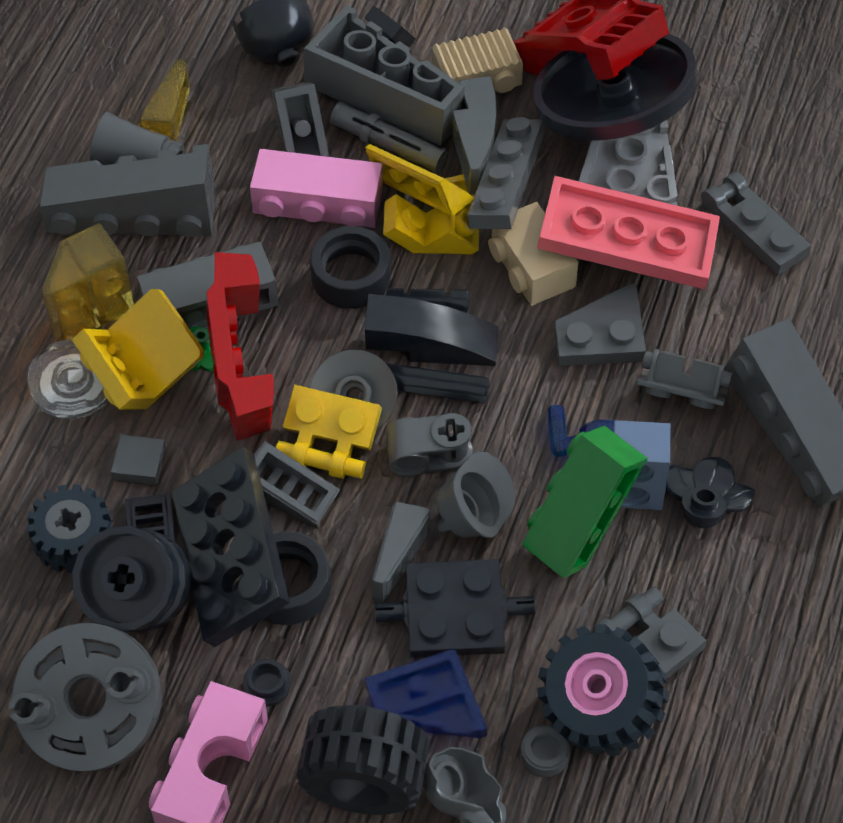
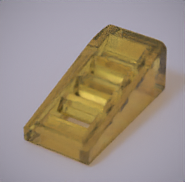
(168, 104)

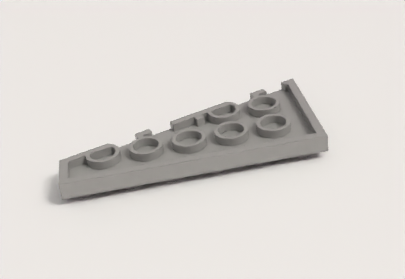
(634, 165)

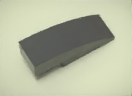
(474, 129)

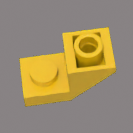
(430, 231)

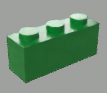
(583, 500)

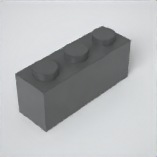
(189, 282)

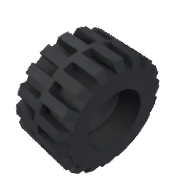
(363, 760)

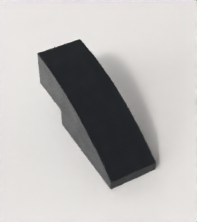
(429, 332)

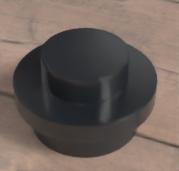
(267, 681)

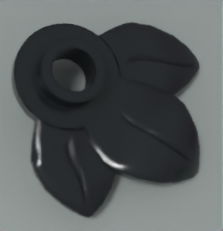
(708, 491)

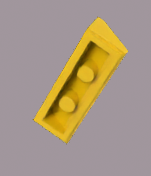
(419, 182)

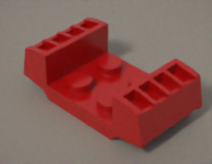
(605, 30)
(231, 295)

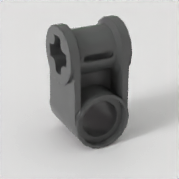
(426, 445)

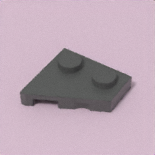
(602, 331)

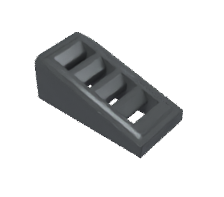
(284, 465)
(403, 537)

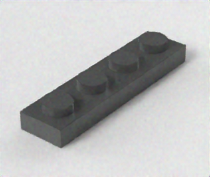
(506, 174)

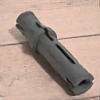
(374, 131)

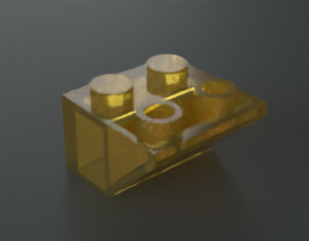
(86, 284)

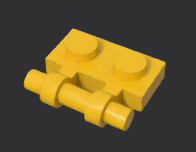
(334, 419)

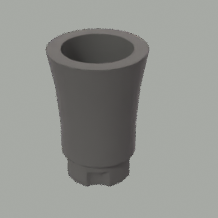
(119, 138)

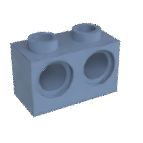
(654, 443)

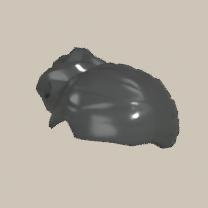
(463, 787)

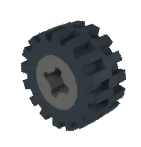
(46, 524)

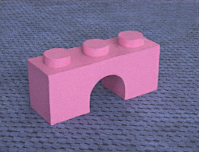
(221, 725)

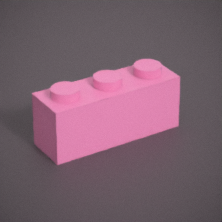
(317, 188)

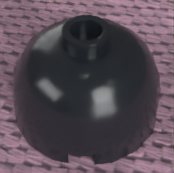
(275, 30)

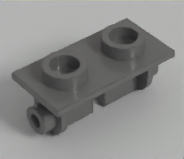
(700, 385)

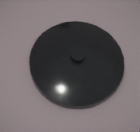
(635, 100)

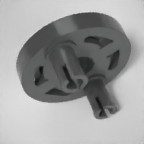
(47, 704)

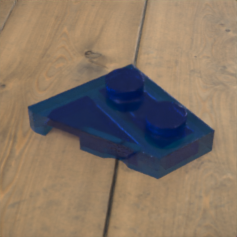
(431, 695)

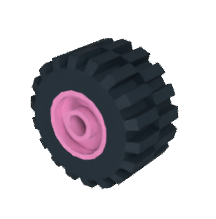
(603, 690)

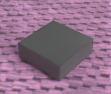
(138, 459)

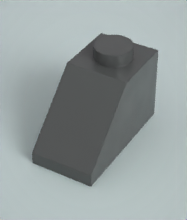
(299, 119)

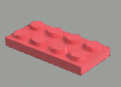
(629, 232)

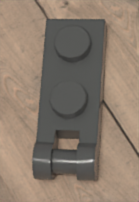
(756, 224)

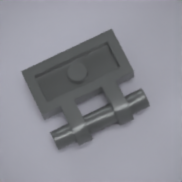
(668, 638)

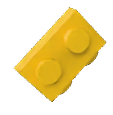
(140, 352)

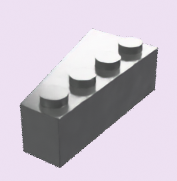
(381, 77)
(133, 195)
(792, 406)

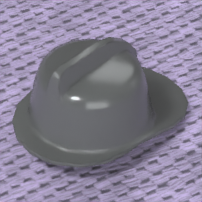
(476, 498)

